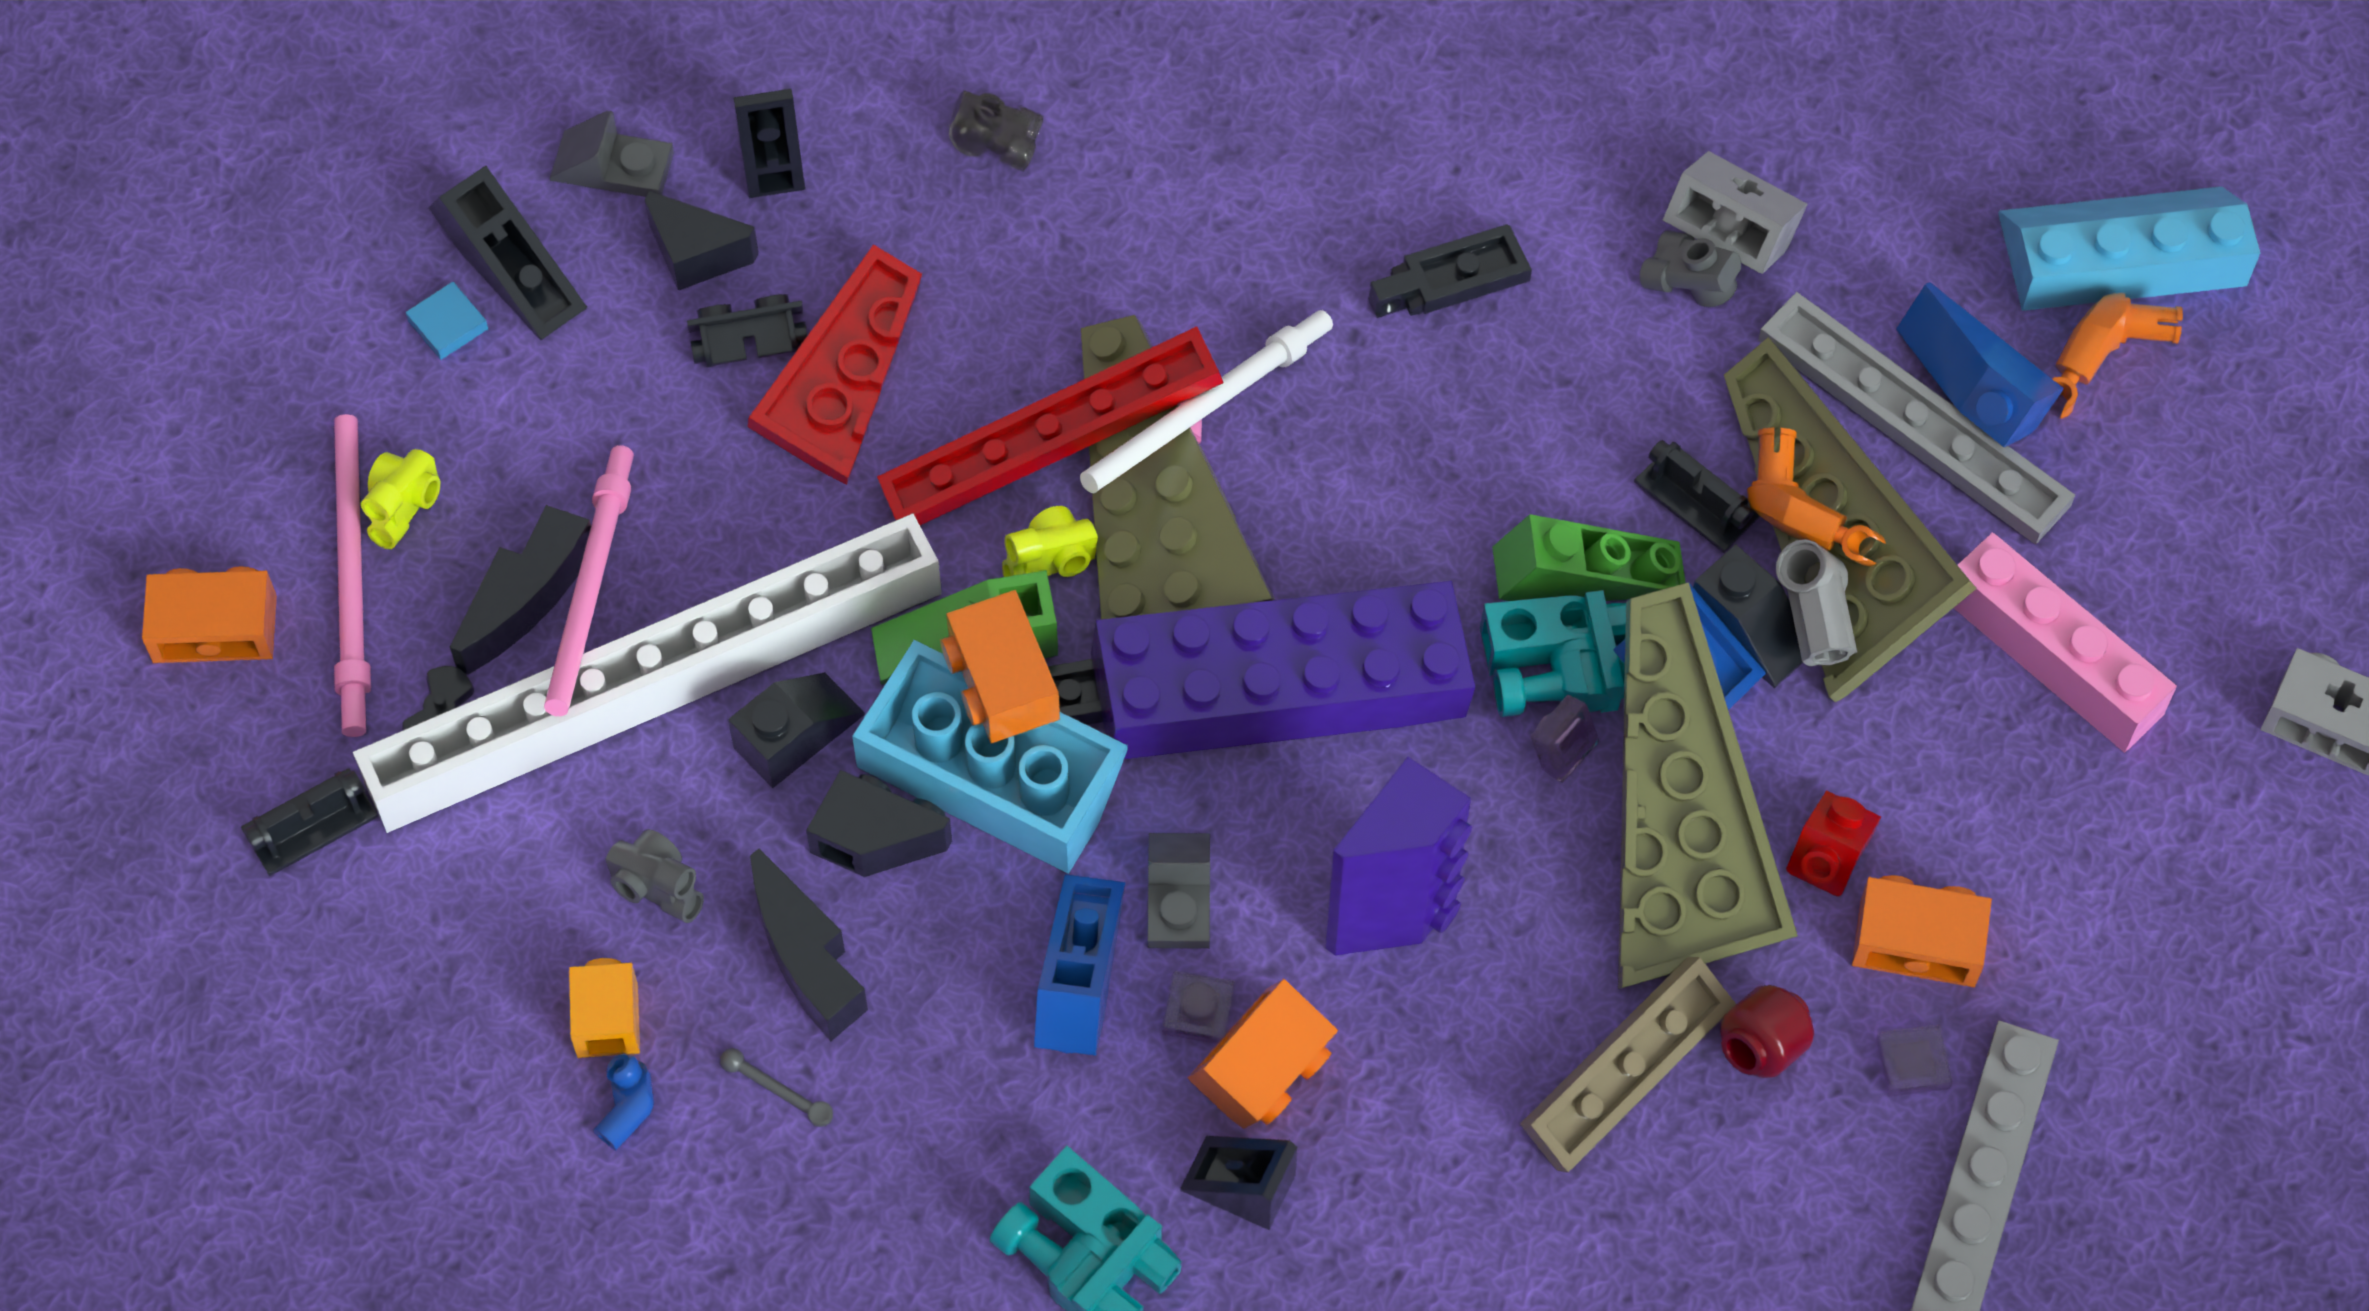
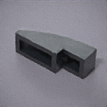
(521, 589)
(806, 950)

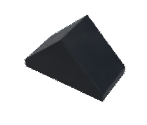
(697, 241)
(1243, 1176)

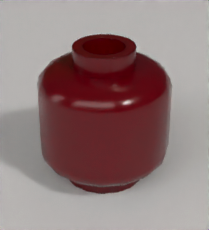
(1766, 1031)

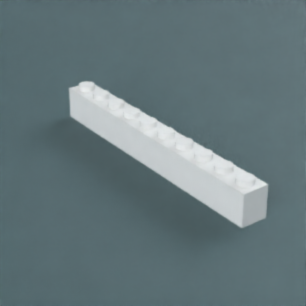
(651, 672)

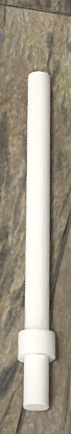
(1280, 350)

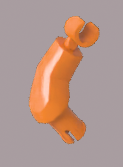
(2103, 331)
(1791, 509)

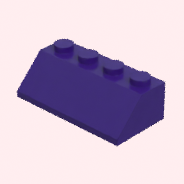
(1399, 865)

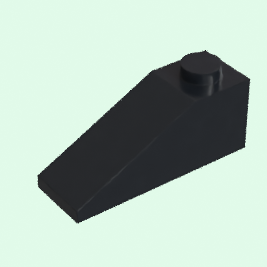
(769, 143)
(507, 252)

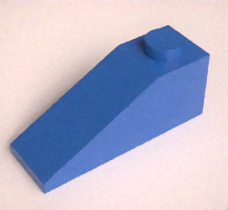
(1977, 368)
(1078, 965)

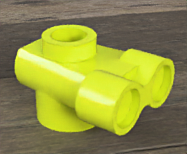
(396, 493)
(1051, 544)

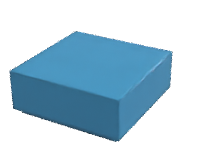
(446, 320)

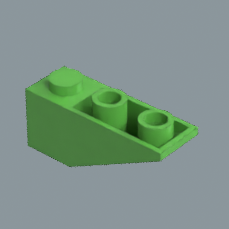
(1570, 558)
(930, 621)

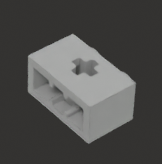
(1735, 211)
(2305, 710)

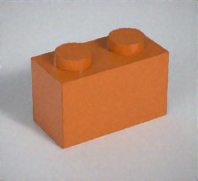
(209, 615)
(1002, 667)
(1922, 930)
(1264, 1056)

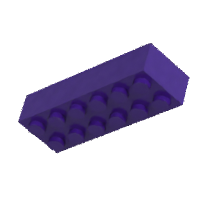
(1282, 669)

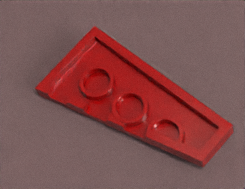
(837, 374)

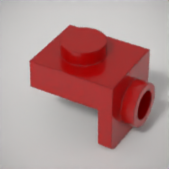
(1832, 843)

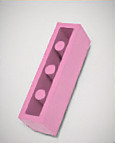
(2063, 644)

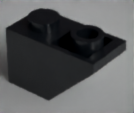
(874, 829)

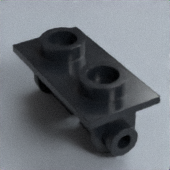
(724, 330)
(1696, 495)
(309, 821)

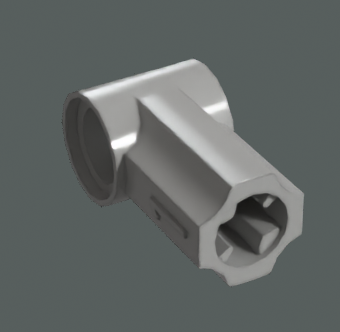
(1818, 606)

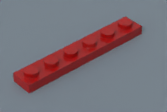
(1051, 428)

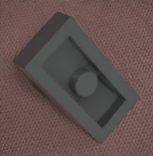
(602, 159)
(1179, 890)

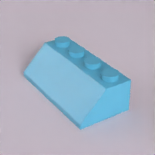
(2130, 247)
(1028, 790)

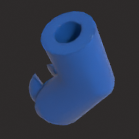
(632, 1100)

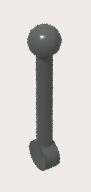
(819, 1113)

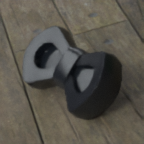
(447, 691)

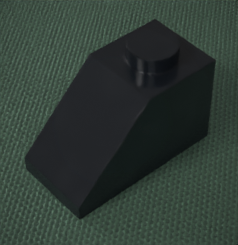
(1754, 611)
(791, 724)

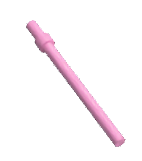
(610, 500)
(352, 673)

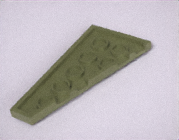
(1165, 522)
(1913, 573)
(1691, 830)

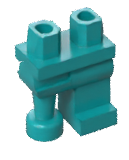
(1570, 634)
(1107, 1244)

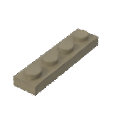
(1627, 1064)

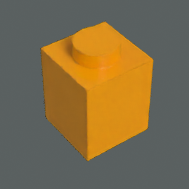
(604, 1008)

